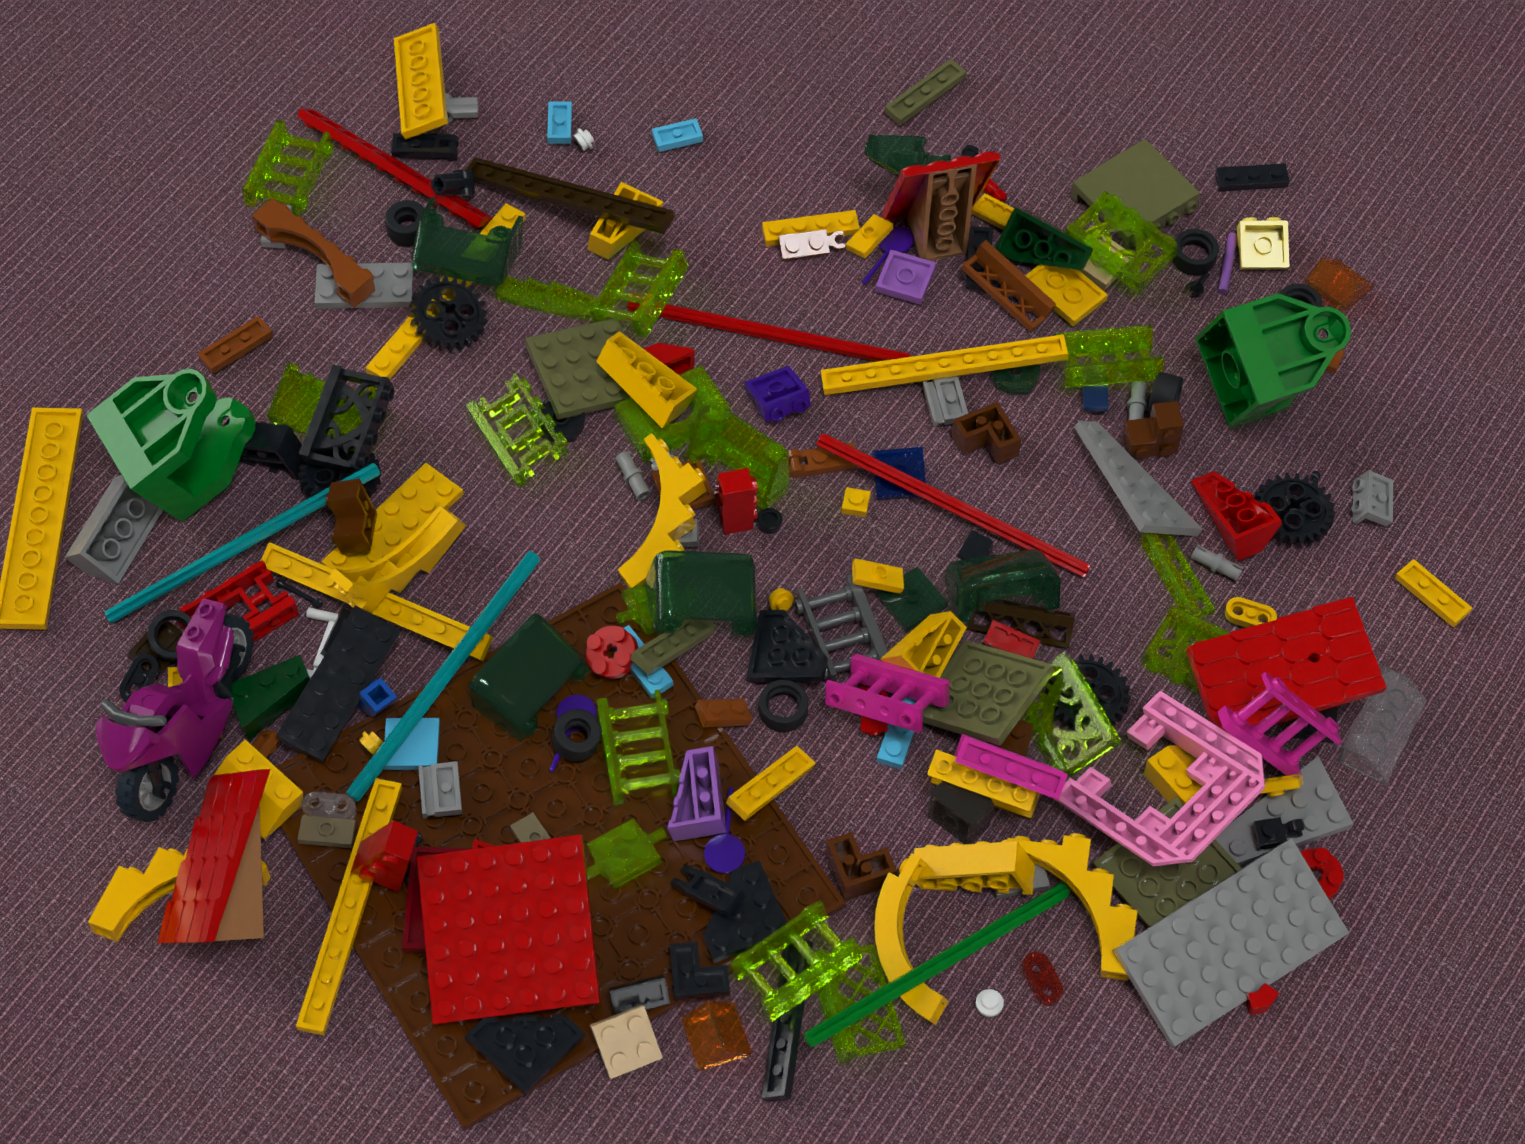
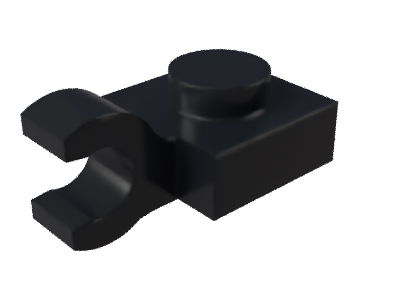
(1272, 832)

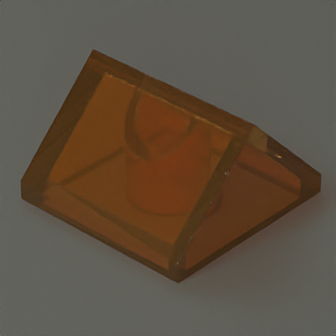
(716, 1034)

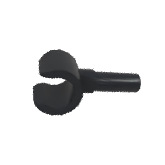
(1197, 286)

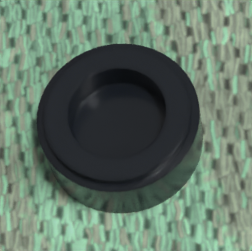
(769, 520)

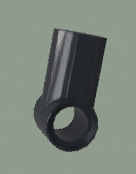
(457, 183)

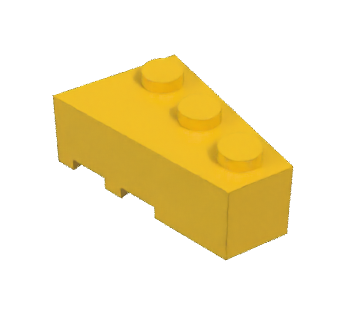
(611, 236)
(928, 644)

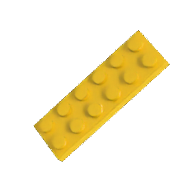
(420, 81)
(401, 516)

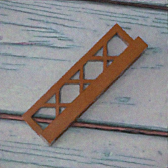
(1012, 283)

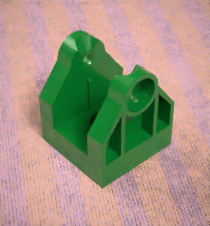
(1268, 354)
(171, 446)

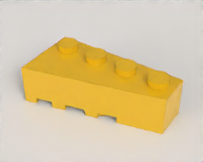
(646, 379)
(977, 866)

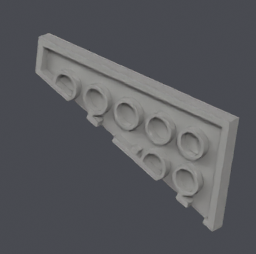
(1139, 493)
(1313, 802)

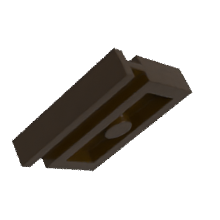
(168, 638)

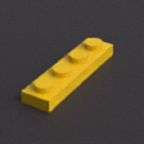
(839, 221)
(770, 783)

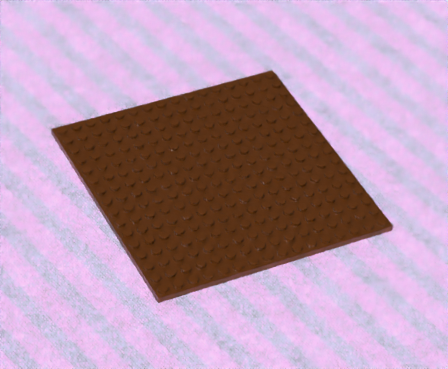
(509, 781)

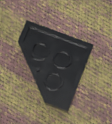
(784, 651)
(752, 919)
(525, 1046)

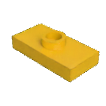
(992, 211)
(869, 236)
(877, 576)
(1276, 785)

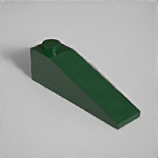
(1040, 242)

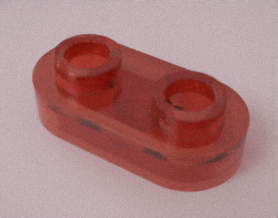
(1043, 979)

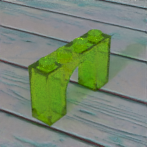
(639, 424)

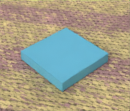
(419, 747)

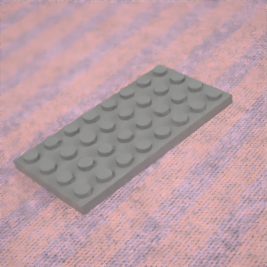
(1230, 942)

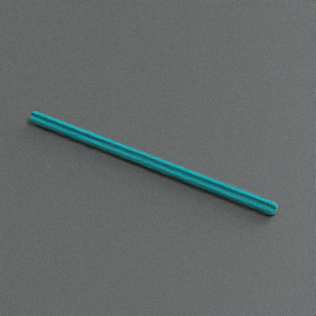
(230, 549)
(442, 676)

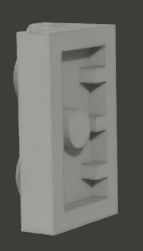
(1373, 498)

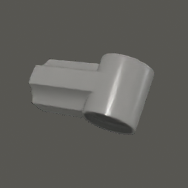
(461, 107)

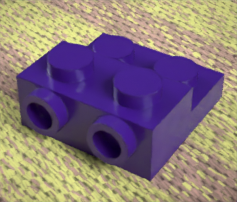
(778, 394)

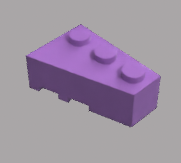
(699, 799)

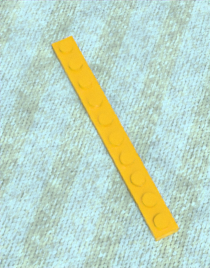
(404, 340)
(944, 364)
(390, 608)
(345, 917)

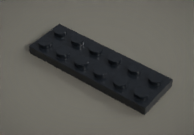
(337, 684)

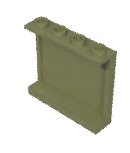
(1142, 182)

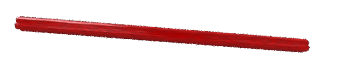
(776, 333)
(952, 504)

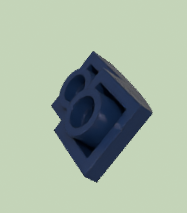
(1095, 398)

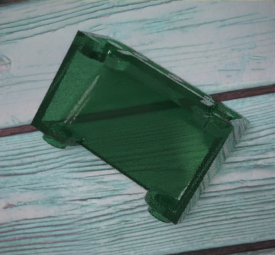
(897, 152)
(1001, 577)
(702, 588)
(525, 676)

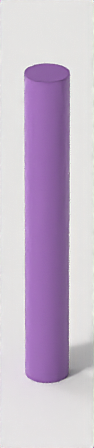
(1227, 263)

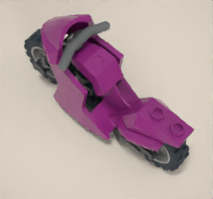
(176, 718)

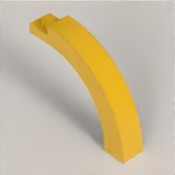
(890, 938)

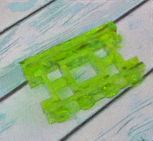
(501, 439)

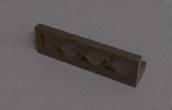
(1028, 612)

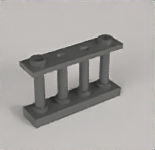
(859, 613)

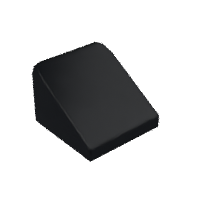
(975, 546)

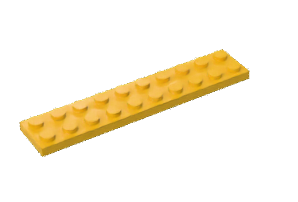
(39, 518)

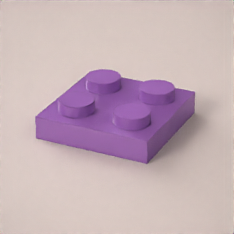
(905, 277)

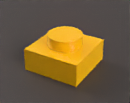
(856, 502)

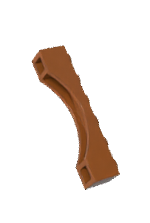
(282, 226)

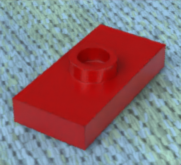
(1010, 640)

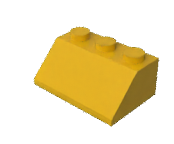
(1169, 774)
(280, 794)

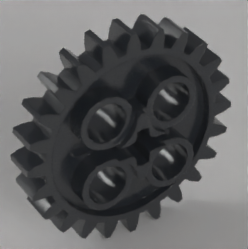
(434, 326)
(318, 478)
(1307, 525)
(1105, 683)

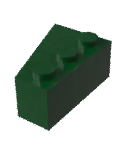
(268, 694)

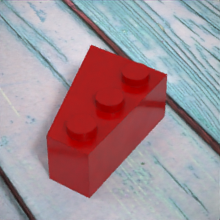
(736, 500)
(385, 855)

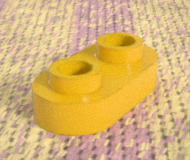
(1250, 612)

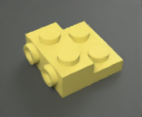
(1263, 244)

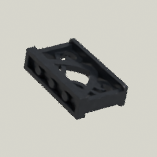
(367, 432)

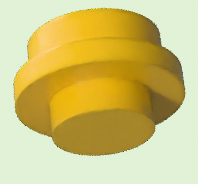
(781, 599)
(371, 741)

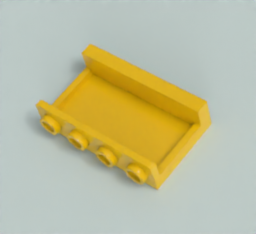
(1002, 793)

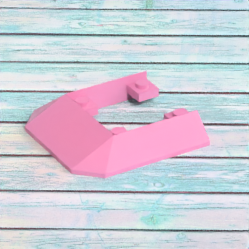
(1224, 767)

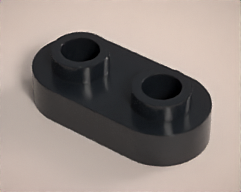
(138, 676)

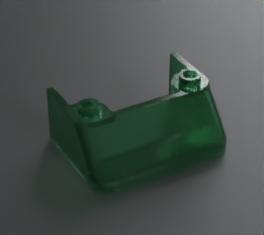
(465, 253)

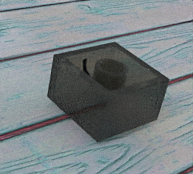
(960, 812)

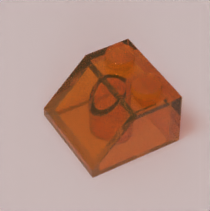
(1338, 283)

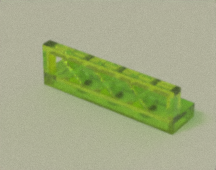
(1172, 577)

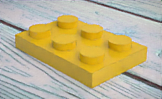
(1070, 290)

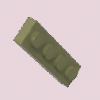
(925, 92)
(672, 645)

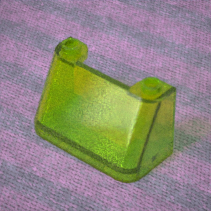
(298, 398)
(728, 438)

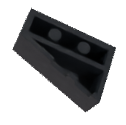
(273, 447)

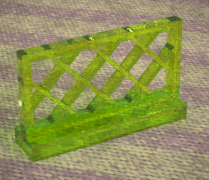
(833, 1001)

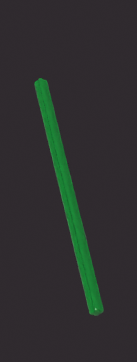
(935, 965)

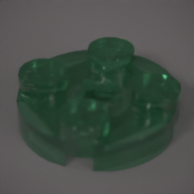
(1016, 384)

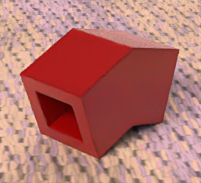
(1261, 1000)

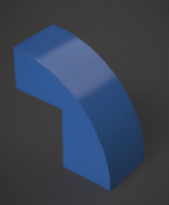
(376, 697)

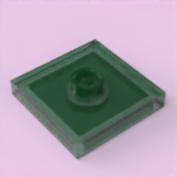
(915, 601)

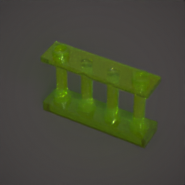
(272, 154)
(652, 302)
(1110, 341)
(617, 762)
(810, 980)

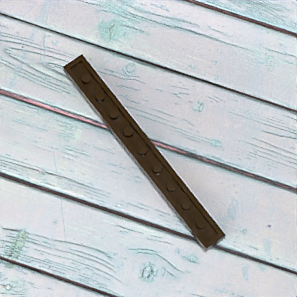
(572, 196)

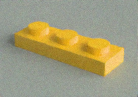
(1433, 593)

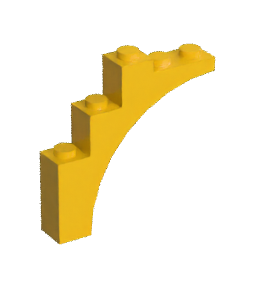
(675, 516)
(422, 551)
(1094, 890)
(133, 892)

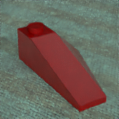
(1238, 517)

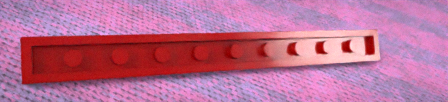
(389, 164)

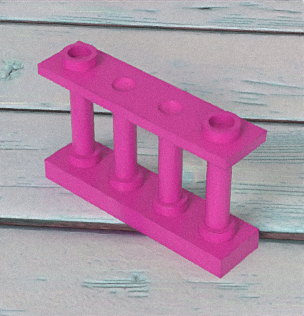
(893, 679)
(1271, 748)
(1010, 766)

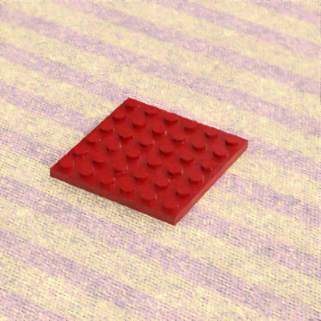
(508, 929)

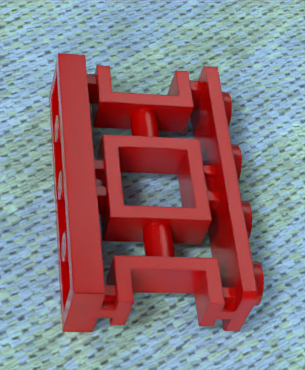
(232, 590)

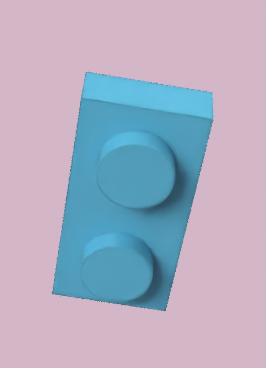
(559, 122)
(677, 135)

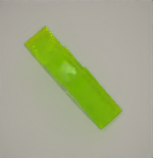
(546, 298)

